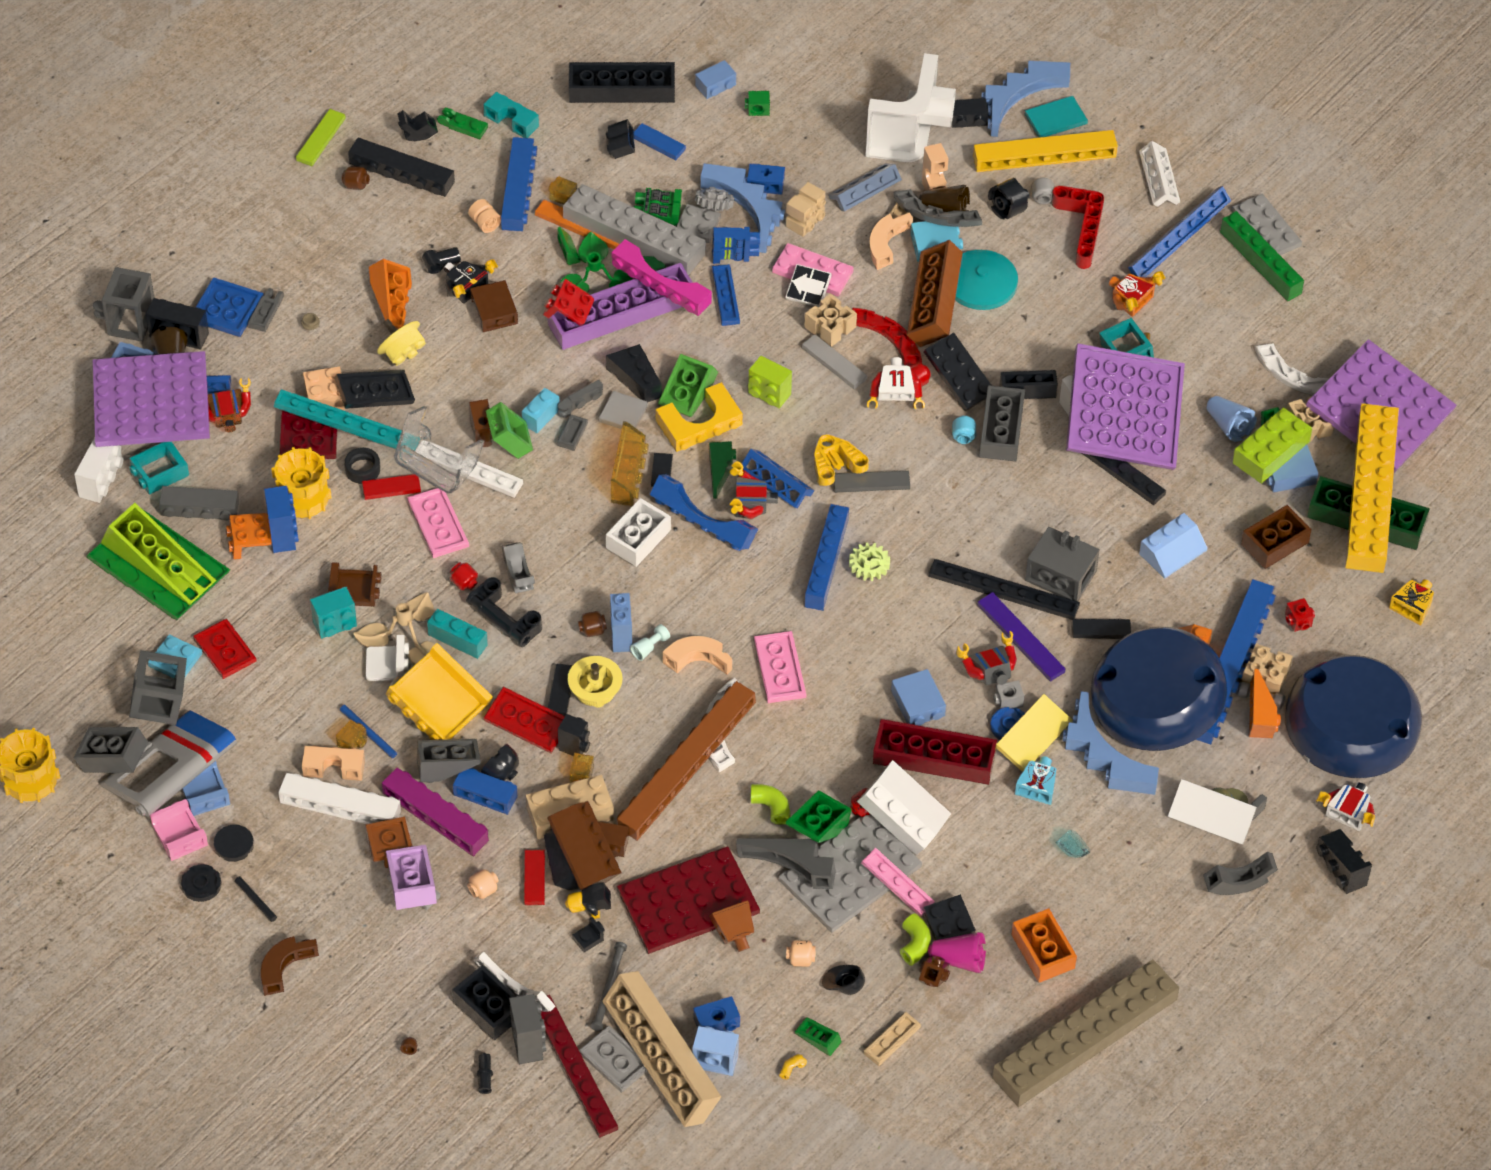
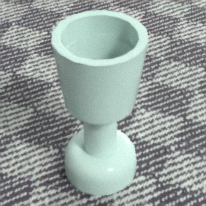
(643, 647)

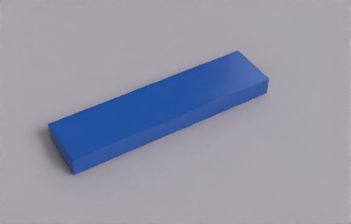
(726, 295)

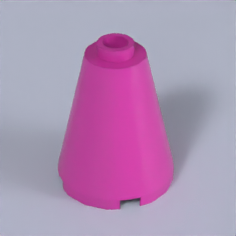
(961, 951)

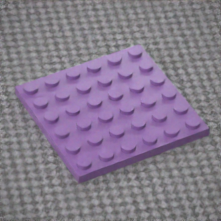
(1381, 380)
(150, 399)
(1125, 406)

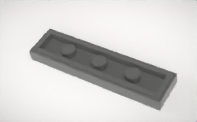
(872, 481)

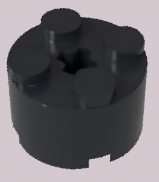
(1008, 198)

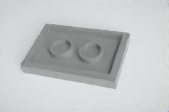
(613, 1058)

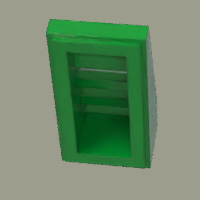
(828, 1044)

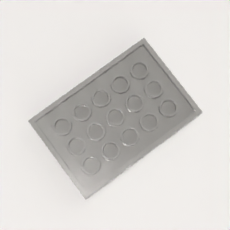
(853, 883)

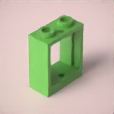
(511, 430)

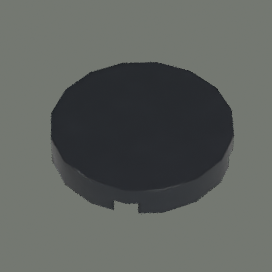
(233, 843)
(201, 883)

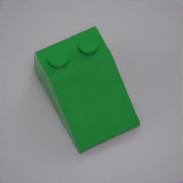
(820, 817)

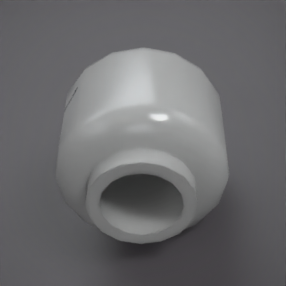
(1042, 190)

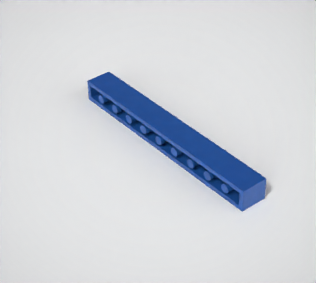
(1240, 642)

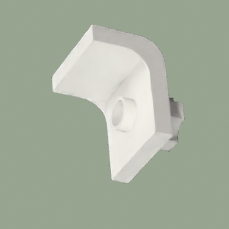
(902, 128)

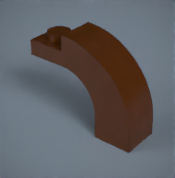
(280, 957)

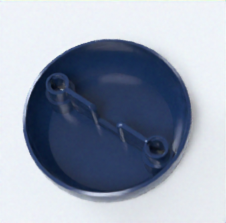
(1158, 689)
(1353, 716)

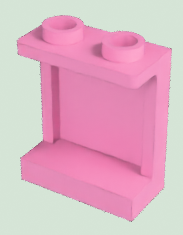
(178, 830)

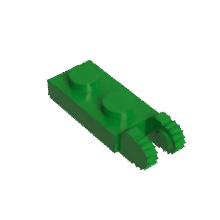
(462, 123)

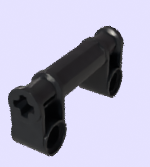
(484, 600)

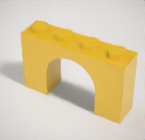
(685, 434)

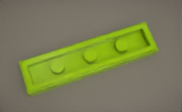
(320, 137)

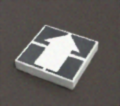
(808, 285)

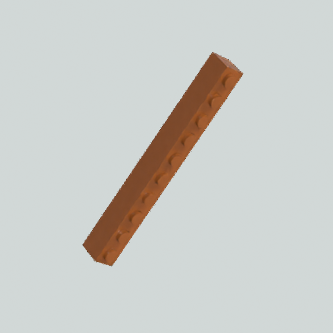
(686, 760)

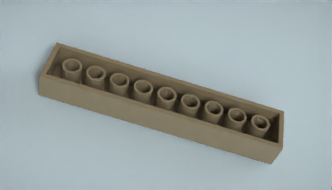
(1085, 1033)

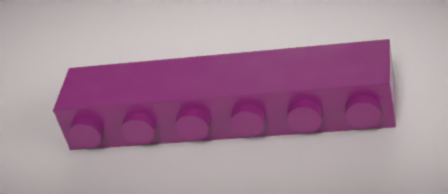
(435, 811)

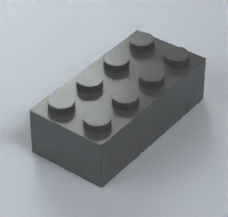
(1002, 423)

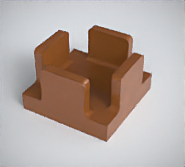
(387, 836)

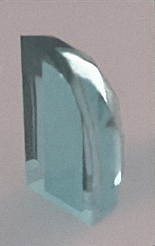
(1073, 845)

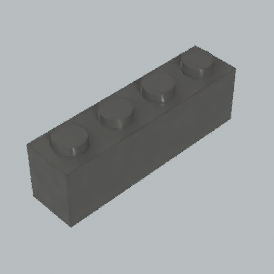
(198, 503)

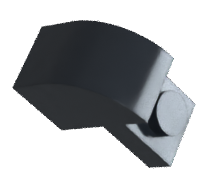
(417, 128)

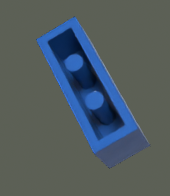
(485, 790)

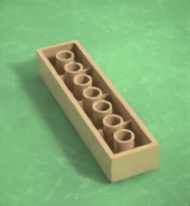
(661, 1049)

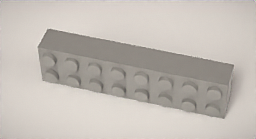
(621, 222)

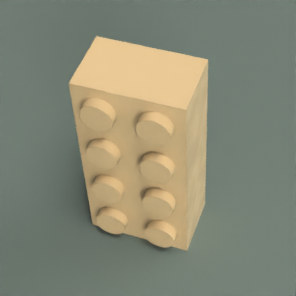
(552, 800)

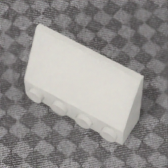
(904, 808)

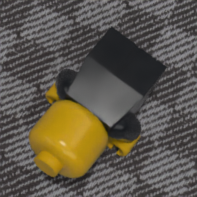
(591, 899)

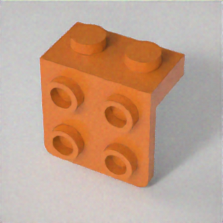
(248, 531)

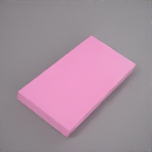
(438, 522)
(779, 667)

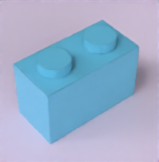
(541, 410)

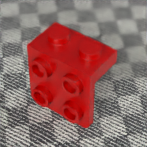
(569, 301)

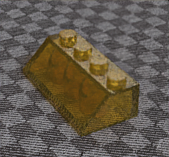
(628, 465)

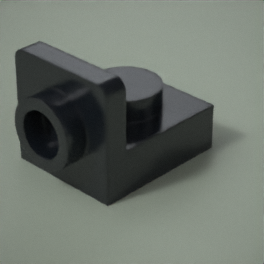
(589, 935)

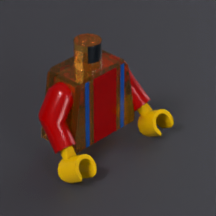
(229, 407)

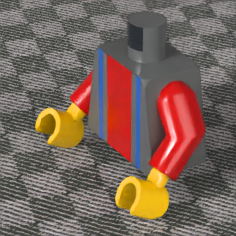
(750, 494)
(990, 665)

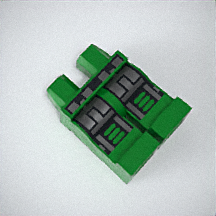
(660, 204)

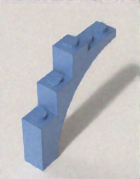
(1037, 77)
(750, 196)
(1120, 770)

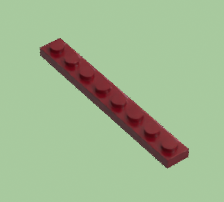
(578, 1072)

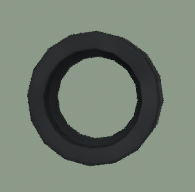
(362, 454)

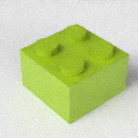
(770, 382)

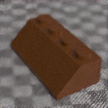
(584, 845)

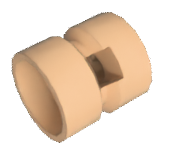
(484, 215)

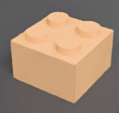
(322, 386)

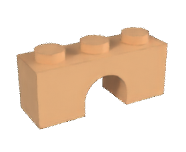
(934, 163)
(318, 758)

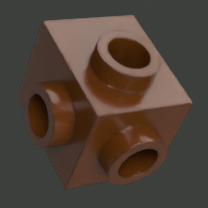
(928, 973)

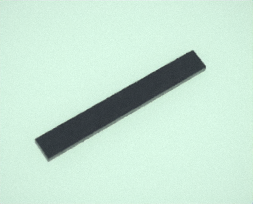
(1004, 589)

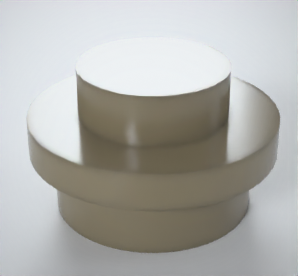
(310, 321)

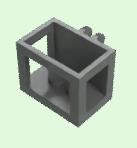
(126, 291)
(1062, 564)
(156, 697)

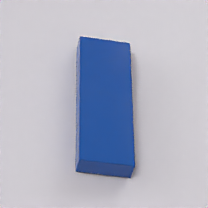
(659, 141)

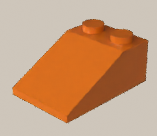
(1263, 710)

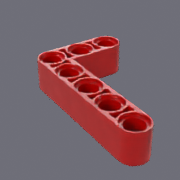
(1091, 205)

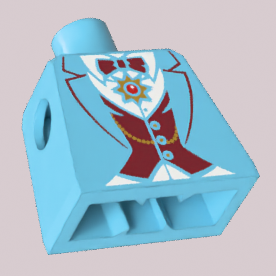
(1037, 781)

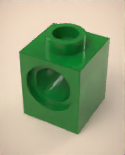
(758, 103)

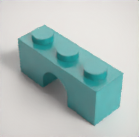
(501, 107)

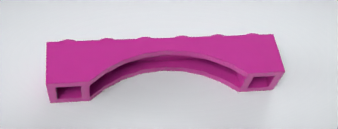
(690, 296)

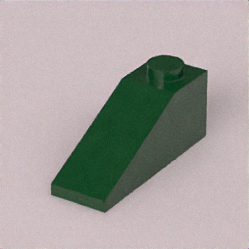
(721, 462)

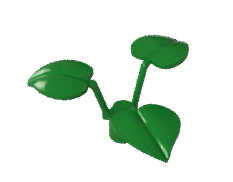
(592, 252)

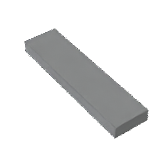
(834, 361)

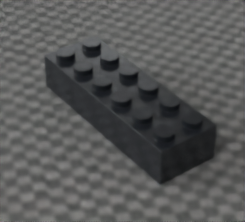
(621, 82)

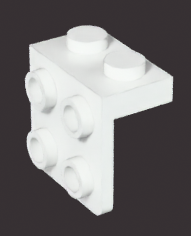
(387, 661)

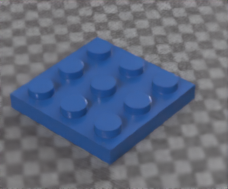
(229, 306)

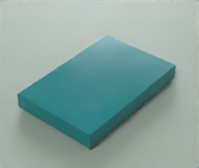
(1056, 117)

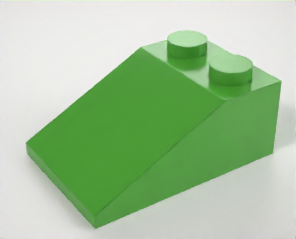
(688, 385)

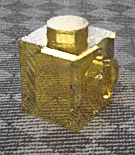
(561, 190)
(351, 736)

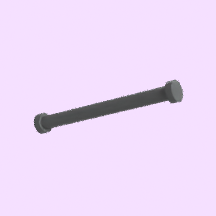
(620, 948)

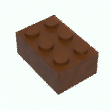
(1276, 536)

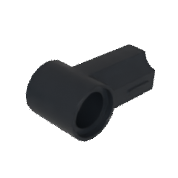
(436, 260)

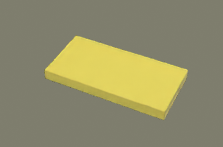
(1033, 733)

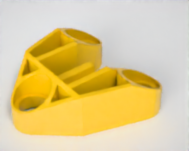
(837, 454)

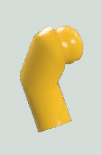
(789, 1064)

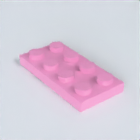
(795, 255)

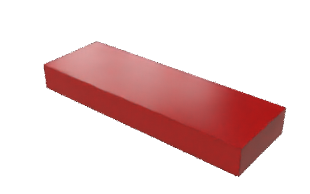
(391, 486)
(534, 877)

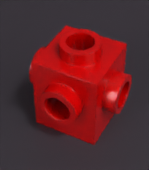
(1299, 615)

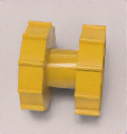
(305, 478)
(30, 781)

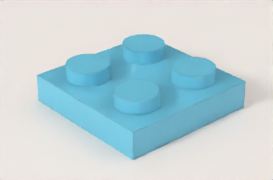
(179, 648)

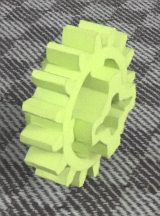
(869, 561)

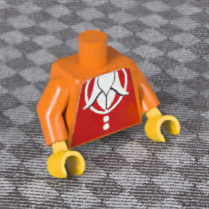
(1134, 291)

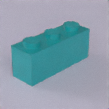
(457, 633)

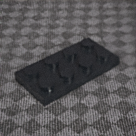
(958, 371)
(374, 389)

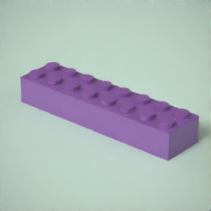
(617, 309)

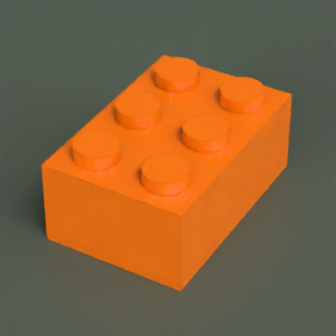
(1044, 945)

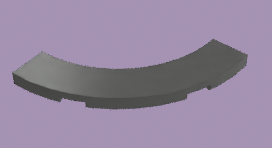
(912, 204)

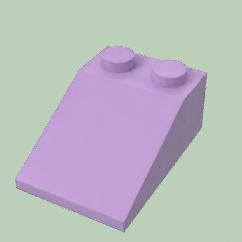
(411, 877)

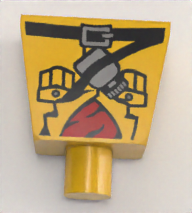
(1413, 600)

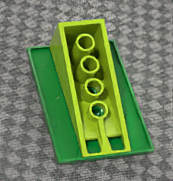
(156, 562)

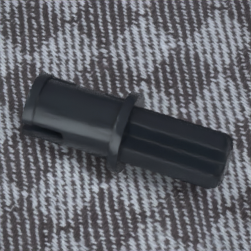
(485, 1073)

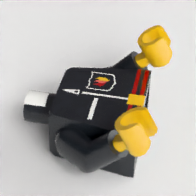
(466, 276)

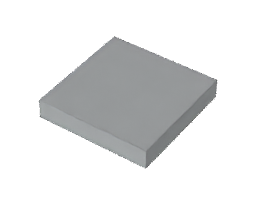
(622, 408)

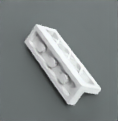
(1159, 174)

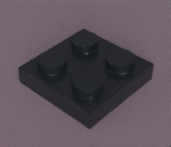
(949, 918)

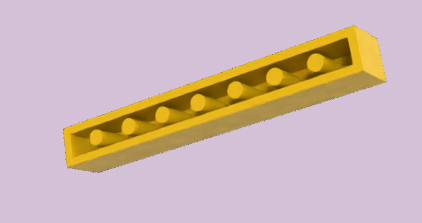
(1045, 151)

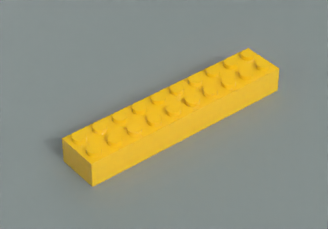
(1372, 488)

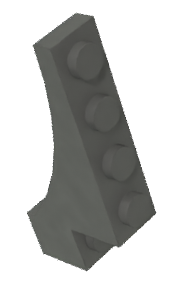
(795, 854)

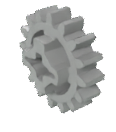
(714, 199)

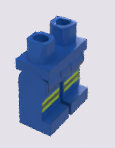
(734, 244)

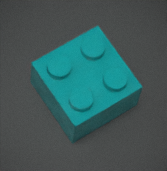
(333, 612)

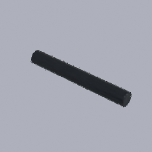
(255, 899)

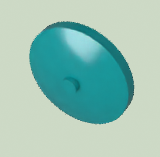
(985, 280)

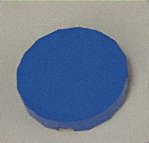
(1004, 720)

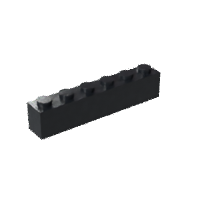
(401, 167)

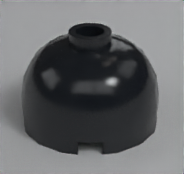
(503, 764)

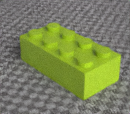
(1272, 445)

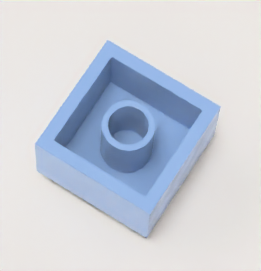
(716, 1050)

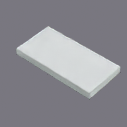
(1212, 811)

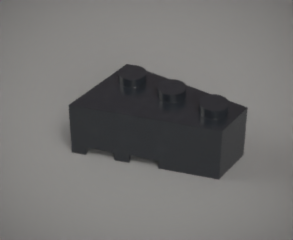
(636, 372)
(1343, 861)

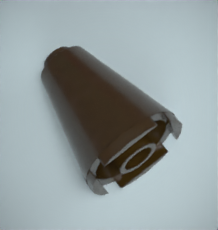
(948, 198)
(168, 341)

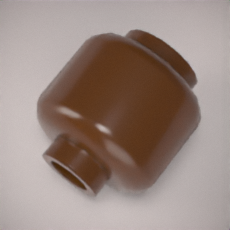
(355, 178)
(592, 623)

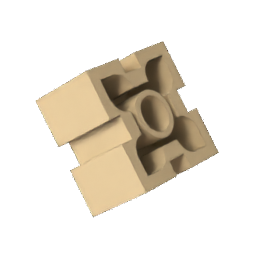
(805, 209)
(830, 320)
(1319, 426)
(1271, 666)

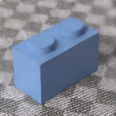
(715, 79)

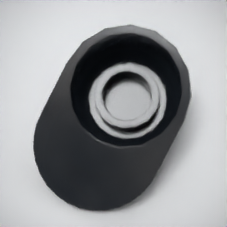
(845, 978)

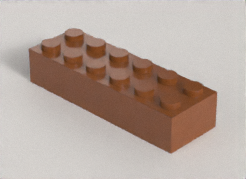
(934, 293)

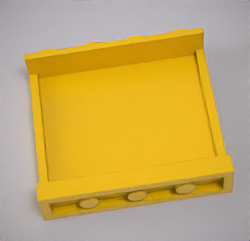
(439, 695)

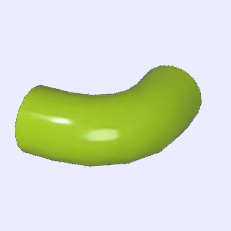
(774, 800)
(920, 939)

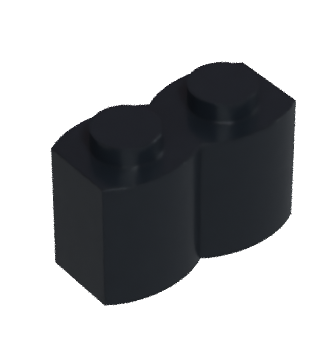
(620, 139)

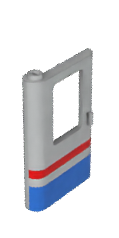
(194, 743)

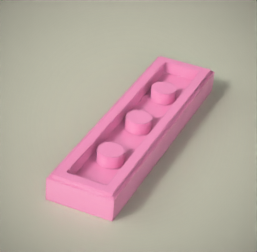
(897, 881)

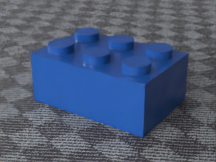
(281, 519)

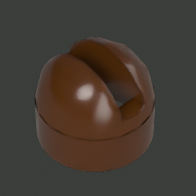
(409, 1046)

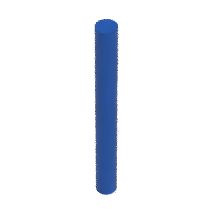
(370, 733)

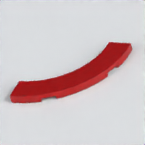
(892, 331)

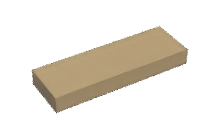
(892, 1038)

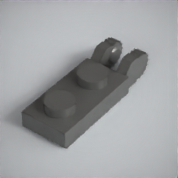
(265, 310)
(580, 398)

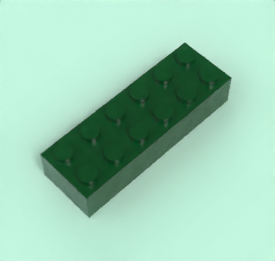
(1333, 502)

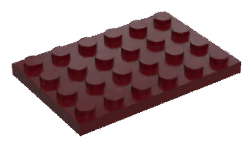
(679, 899)

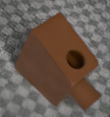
(479, 421)

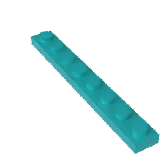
(337, 418)

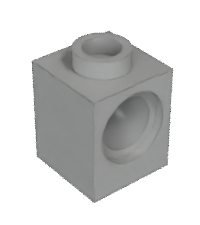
(1010, 689)

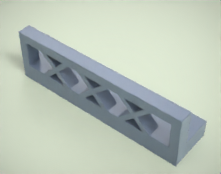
(866, 186)

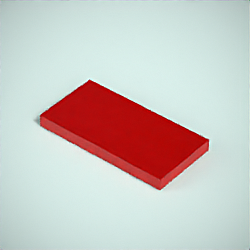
(525, 719)

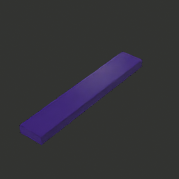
(1022, 637)

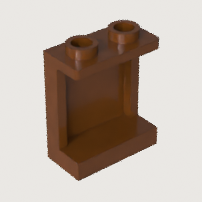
(494, 306)
(360, 584)

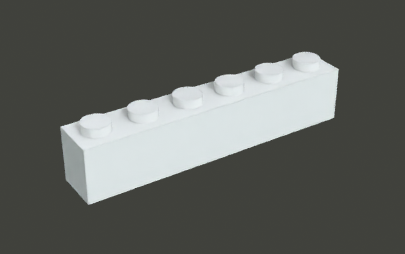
(337, 800)

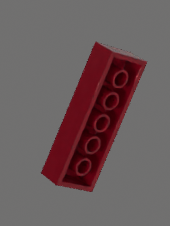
(935, 751)

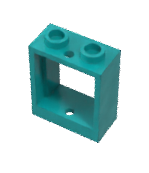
(1122, 329)
(165, 478)

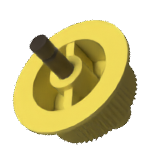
(402, 342)
(595, 680)

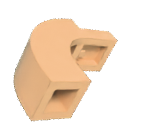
(882, 233)
(696, 649)

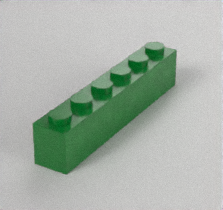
(1262, 256)

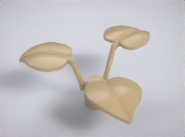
(377, 634)

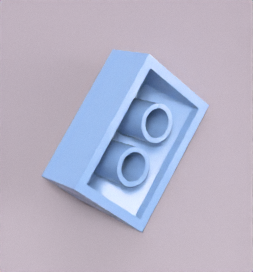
(1173, 545)

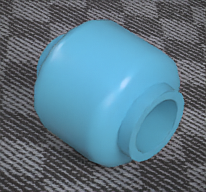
(964, 429)

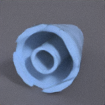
(1232, 417)

